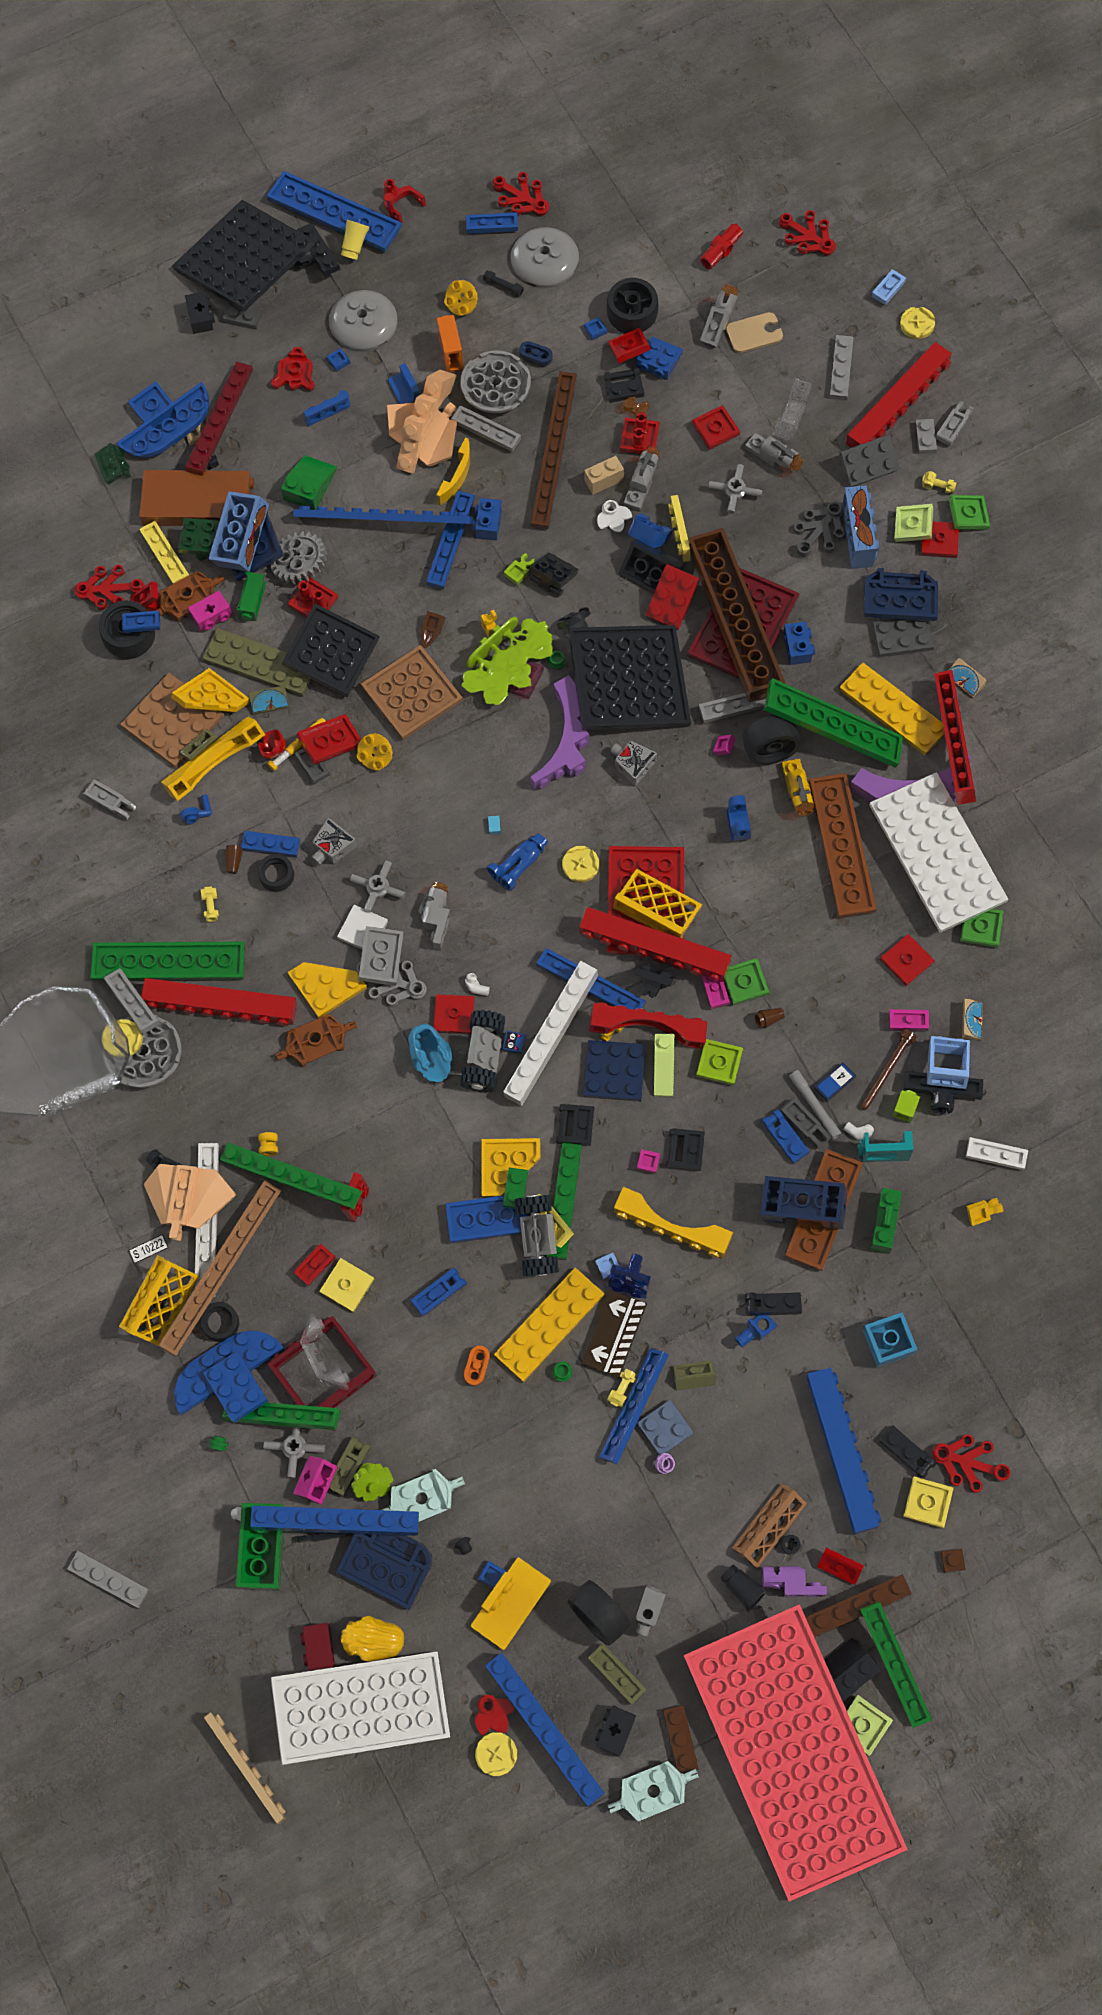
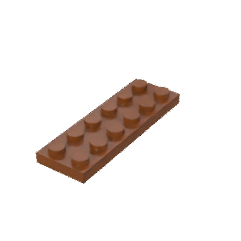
(810, 1240)

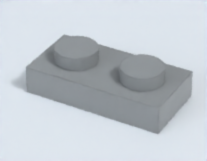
(925, 436)

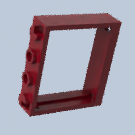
(341, 1395)

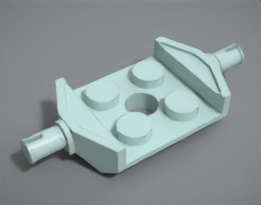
(433, 1485)
(635, 1791)

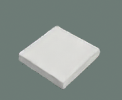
(355, 925)

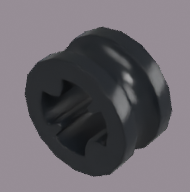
(786, 1540)

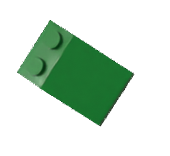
(308, 482)

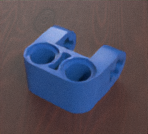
(649, 532)
(738, 818)

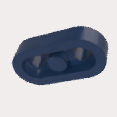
(536, 353)

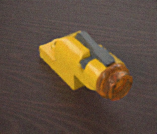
(798, 787)

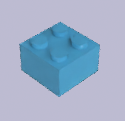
(889, 1339)

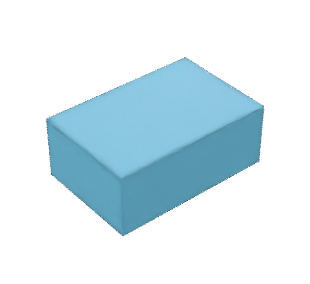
(494, 825)

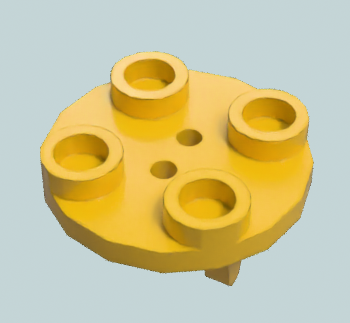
(454, 294)
(366, 749)

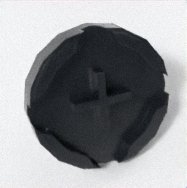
(574, 619)

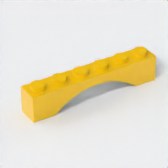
(188, 775)
(710, 1239)

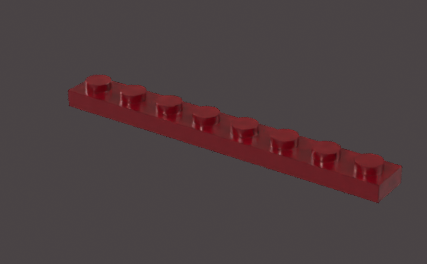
(219, 418)

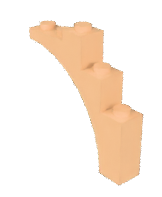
(415, 426)

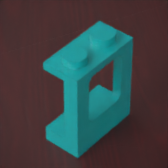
(886, 1151)

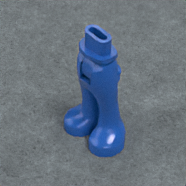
(525, 853)

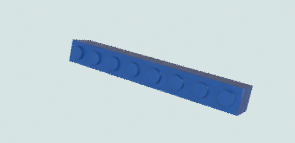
(842, 1451)
(335, 1520)
(545, 1730)

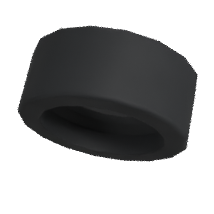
(275, 859)
(216, 1307)

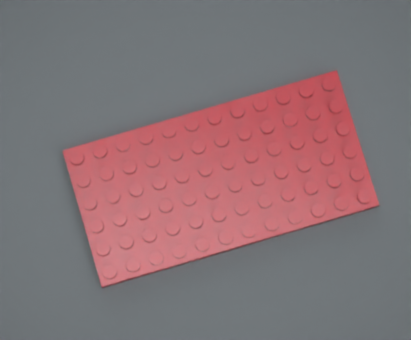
(795, 1753)

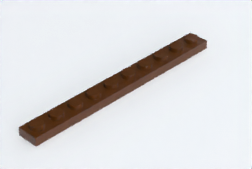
(553, 450)

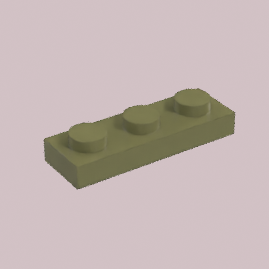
(617, 1674)

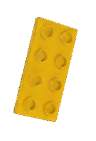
(510, 1603)

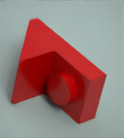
(147, 596)

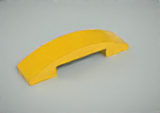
(449, 489)

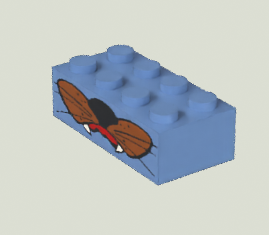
(859, 527)
(238, 531)

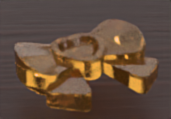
(630, 405)

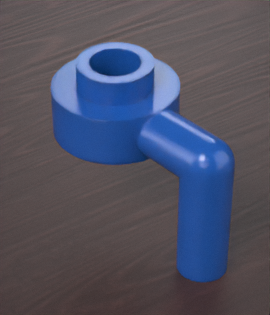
(192, 814)

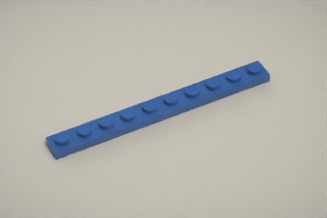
(391, 515)

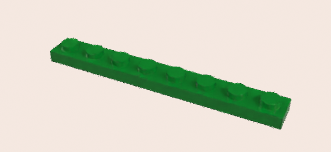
(291, 1176)

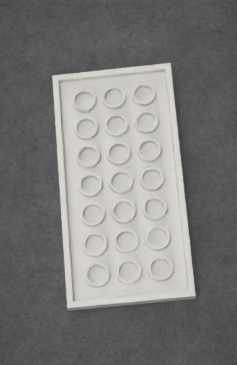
(938, 852)
(359, 1708)

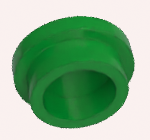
(557, 660)
(562, 1371)
(218, 1443)

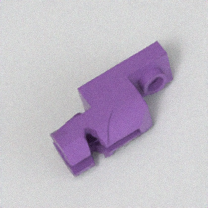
(793, 1582)

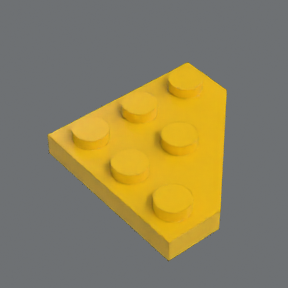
(210, 692)
(326, 986)
(502, 1154)

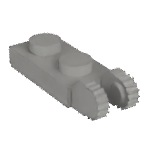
(953, 424)
(108, 798)

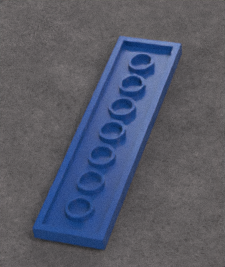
(332, 209)

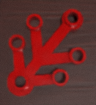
(521, 196)
(824, 244)
(106, 587)
(967, 1462)

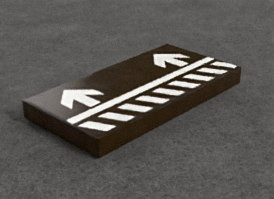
(614, 1334)

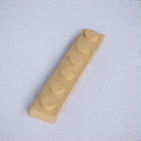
(251, 1774)

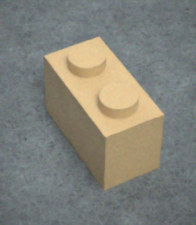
(604, 475)

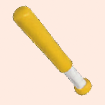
(290, 750)

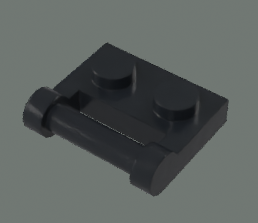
(625, 389)
(581, 1125)
(691, 1152)

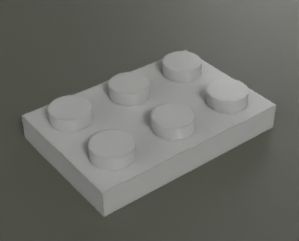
(381, 955)

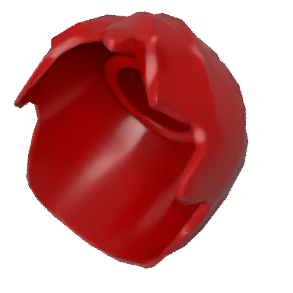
(272, 745)

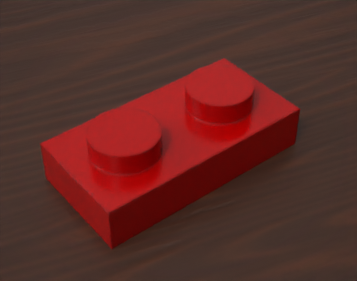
(314, 1264)
(840, 1566)

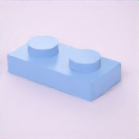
(888, 287)

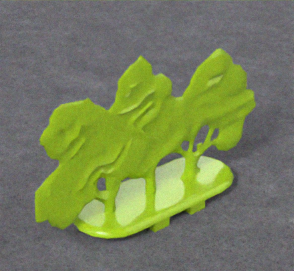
(507, 665)

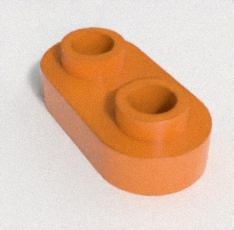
(476, 1366)

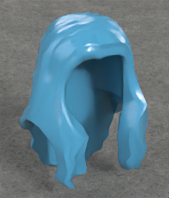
(430, 1053)

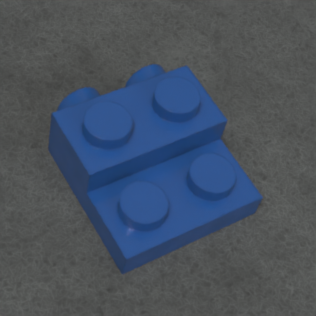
(660, 359)

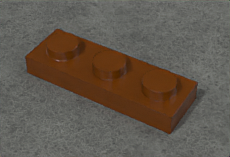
(680, 1739)

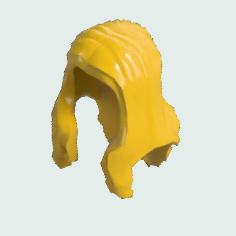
(372, 1639)

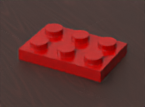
(672, 596)
(329, 739)

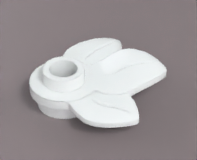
(614, 518)

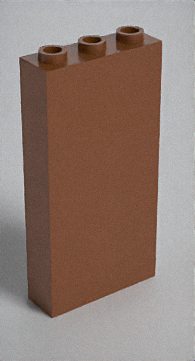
(179, 494)

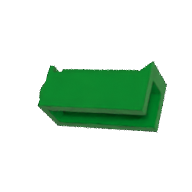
(251, 596)

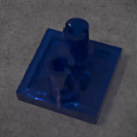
(630, 1279)

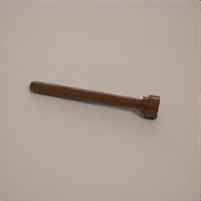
(906, 1038)

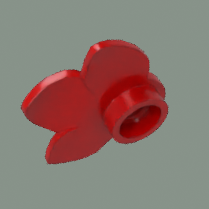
(494, 1717)

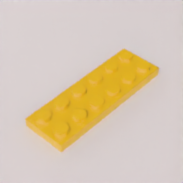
(893, 708)
(549, 1324)

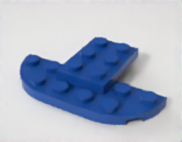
(164, 420)
(227, 1373)

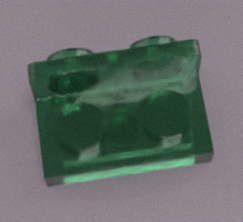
(112, 463)

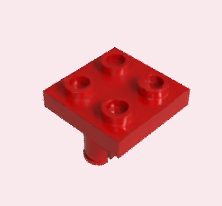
(639, 434)
(311, 593)
(358, 1182)

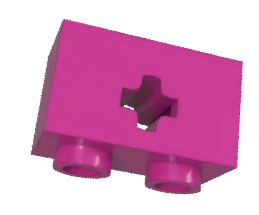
(202, 615)
(315, 1479)

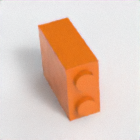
(450, 343)

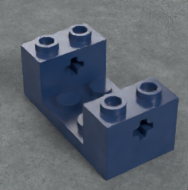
(824, 1204)

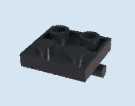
(552, 573)

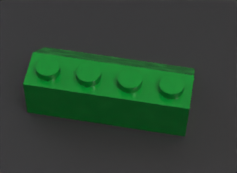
(259, 1554)

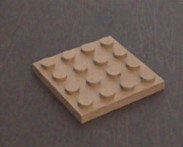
(411, 692)
(166, 724)

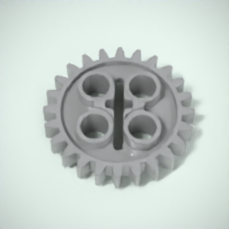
(301, 558)

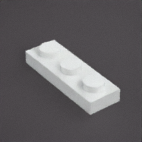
(996, 1153)

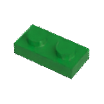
(515, 1186)

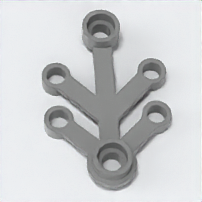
(408, 986)

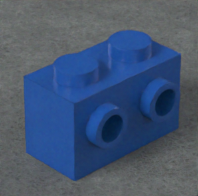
(488, 519)
(798, 643)

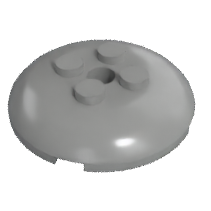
(549, 269)
(367, 332)
(491, 369)
(160, 1061)

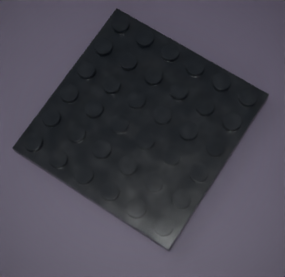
(243, 255)
(629, 677)

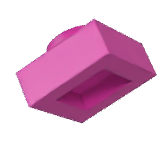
(724, 745)
(648, 1161)

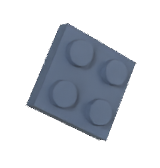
(665, 1428)

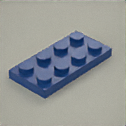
(481, 1219)

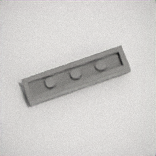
(841, 367)
(486, 428)
(729, 707)
(131, 1001)
(108, 1579)

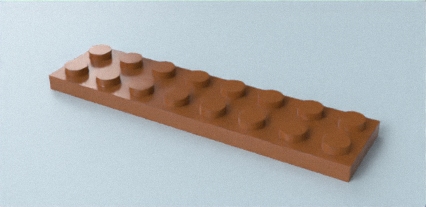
(842, 845)

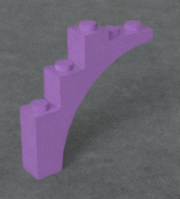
(567, 756)
(874, 787)

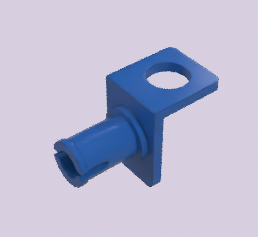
(754, 1331)

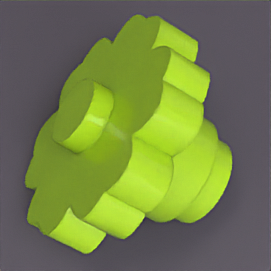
(372, 1481)

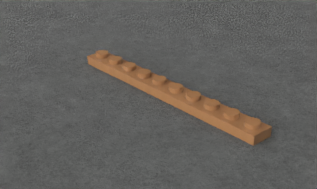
(219, 1268)

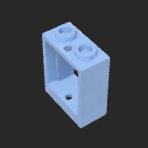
(946, 1076)

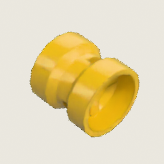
(268, 1143)

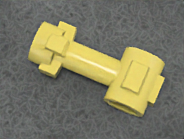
(930, 480)
(209, 894)
(617, 1397)

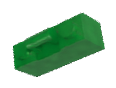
(885, 1220)

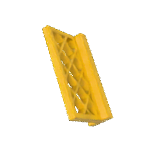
(646, 915)
(148, 1295)

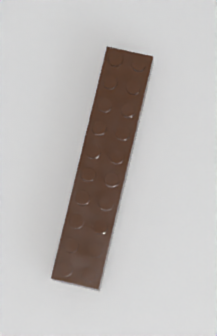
(735, 613)

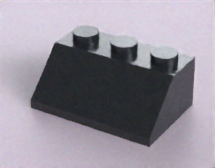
(646, 564)
(851, 1668)

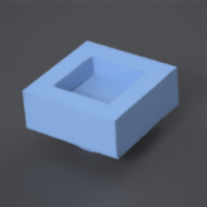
(605, 1264)

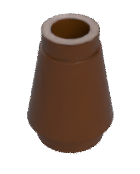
(232, 858)
(767, 1017)

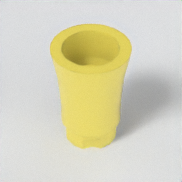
(353, 239)

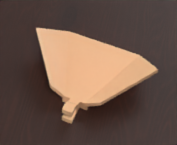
(439, 437)
(186, 1196)

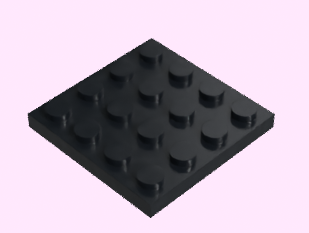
(331, 650)

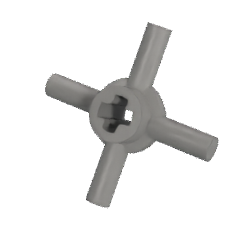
(735, 489)
(377, 886)
(294, 1455)

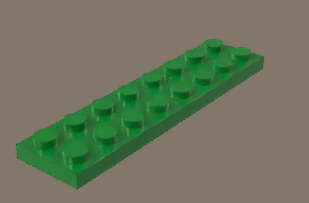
(833, 723)
(169, 960)

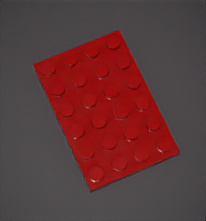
(661, 863)

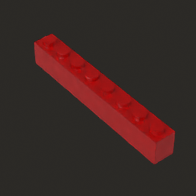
(901, 396)
(955, 737)
(655, 944)
(219, 1001)

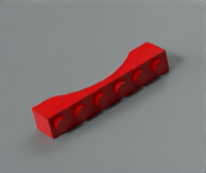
(686, 1031)

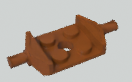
(176, 604)
(305, 1051)

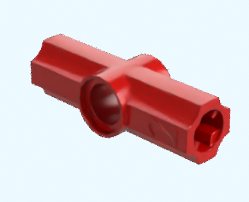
(721, 246)

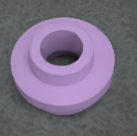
(667, 1460)

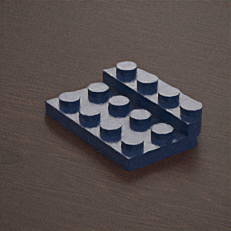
(901, 596)
(387, 1565)

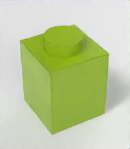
(906, 1106)

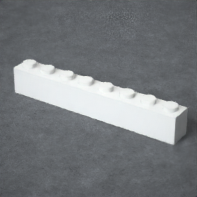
(550, 1033)

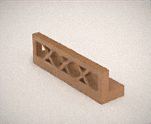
(767, 1522)

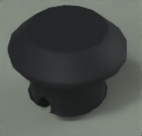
(463, 1545)

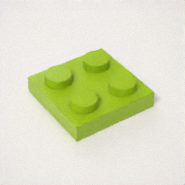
(719, 1062)

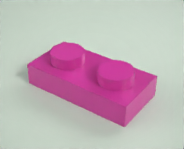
(715, 993)
(909, 1019)

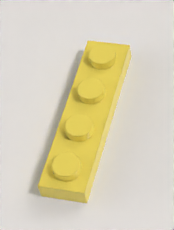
(680, 533)
(164, 552)

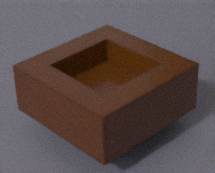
(953, 1560)

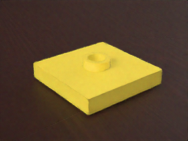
(347, 1285)
(928, 1502)

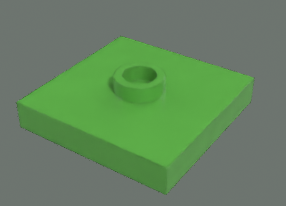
(969, 512)
(983, 929)
(745, 982)

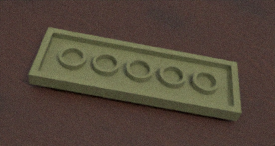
(254, 661)

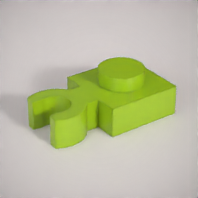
(518, 570)

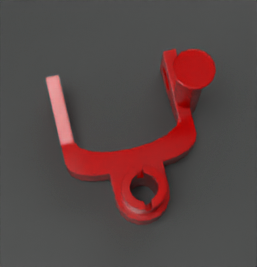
(393, 194)

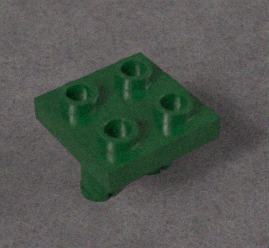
(198, 537)

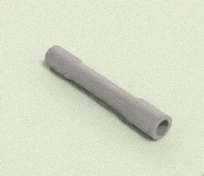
(826, 1121)

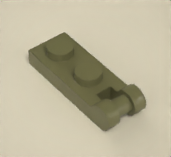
(348, 1466)

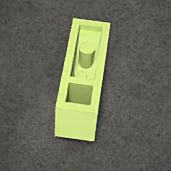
(663, 1065)

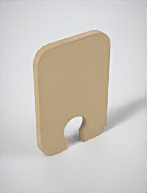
(750, 333)

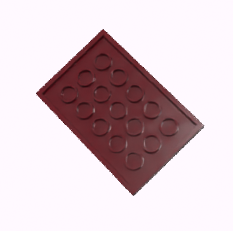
(773, 608)

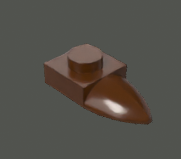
(431, 628)

